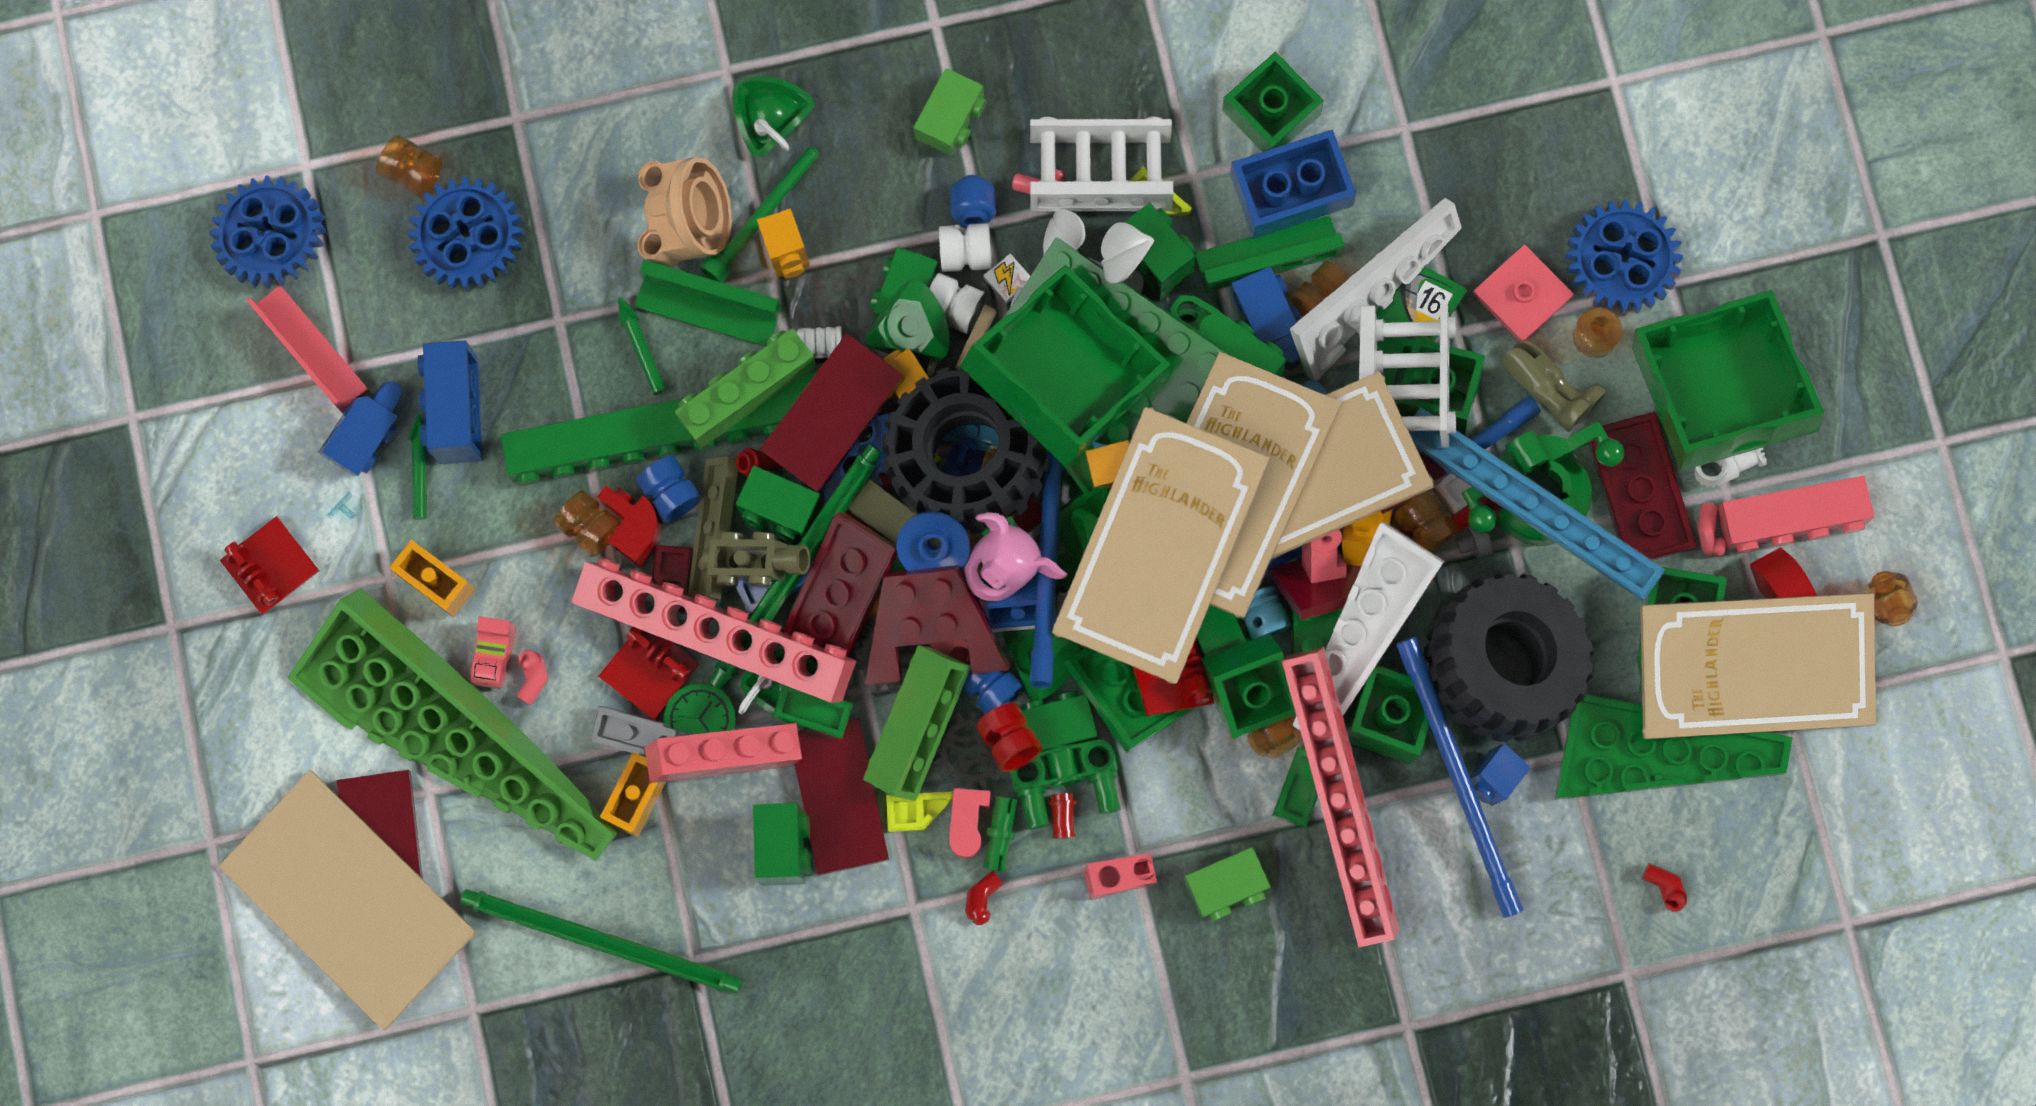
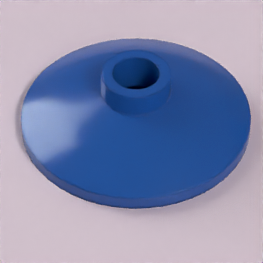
(917, 552)

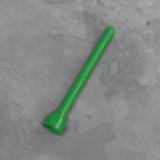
(718, 266)

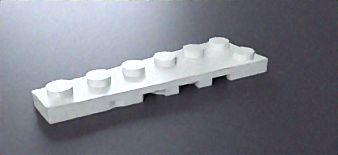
(1331, 323)
(1379, 603)

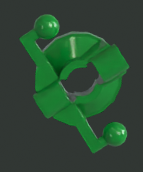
(1554, 458)

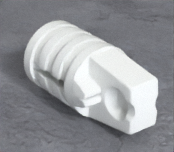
(821, 340)

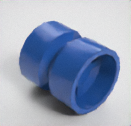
(666, 485)
(992, 688)

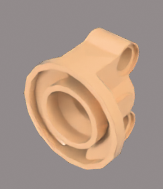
(684, 211)

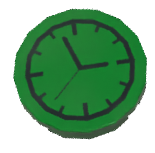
(700, 710)

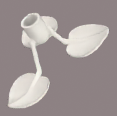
(1121, 247)

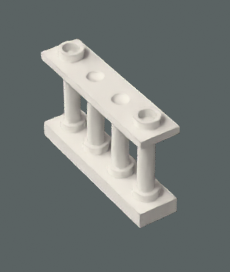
(1100, 196)
(1374, 361)

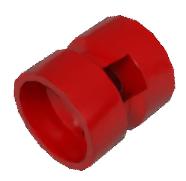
(1006, 733)

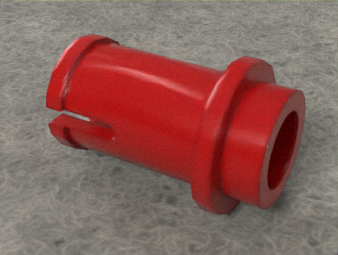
(750, 457)
(1063, 815)

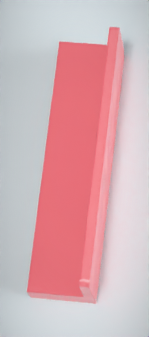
(310, 348)

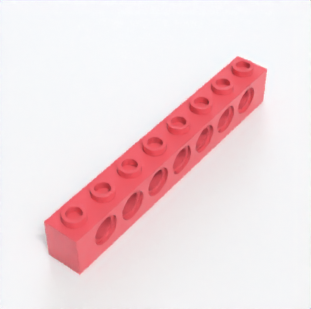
(596, 594)
(1341, 797)

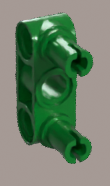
(1065, 767)

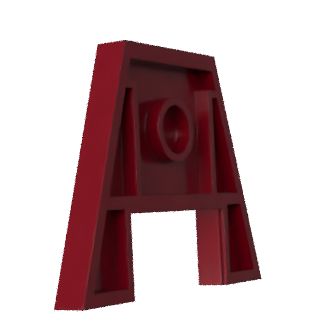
(926, 609)

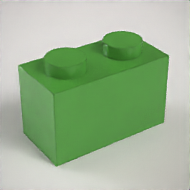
(950, 112)
(1228, 884)

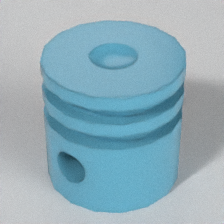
(1266, 614)

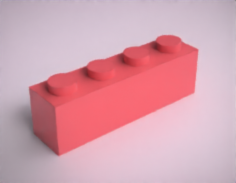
(1795, 513)
(722, 753)

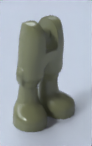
(1548, 386)

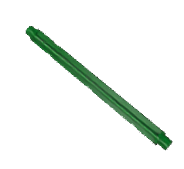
(780, 590)
(601, 941)

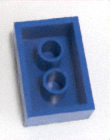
(1292, 184)
(451, 402)

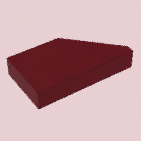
(673, 566)

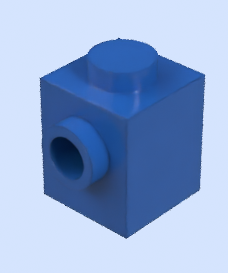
(1498, 774)

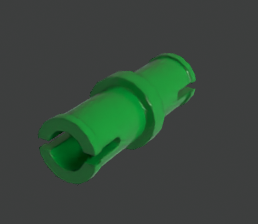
(1000, 833)

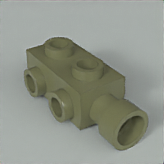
(759, 559)

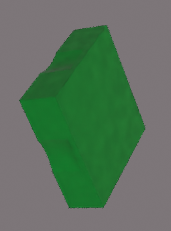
(1064, 365)
(1727, 380)

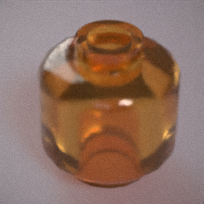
(1602, 323)
(1893, 598)
(1275, 738)

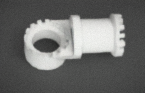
(1731, 467)

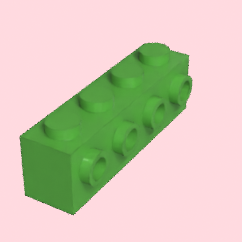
(746, 387)
(916, 723)

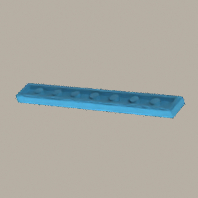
(1541, 510)

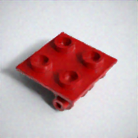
(268, 565)
(648, 671)
(1189, 692)

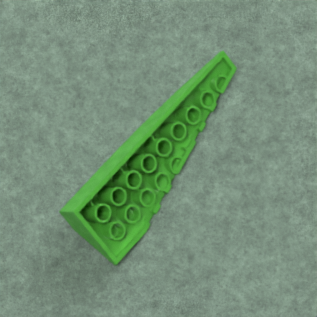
(405, 695)

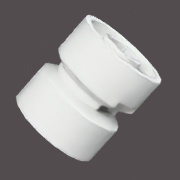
(965, 247)
(958, 304)

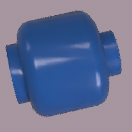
(972, 201)

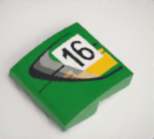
(1421, 300)

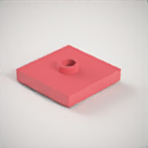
(1523, 294)

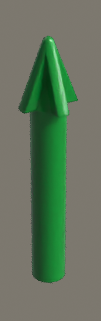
(629, 320)
(419, 489)

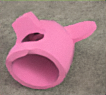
(1008, 559)

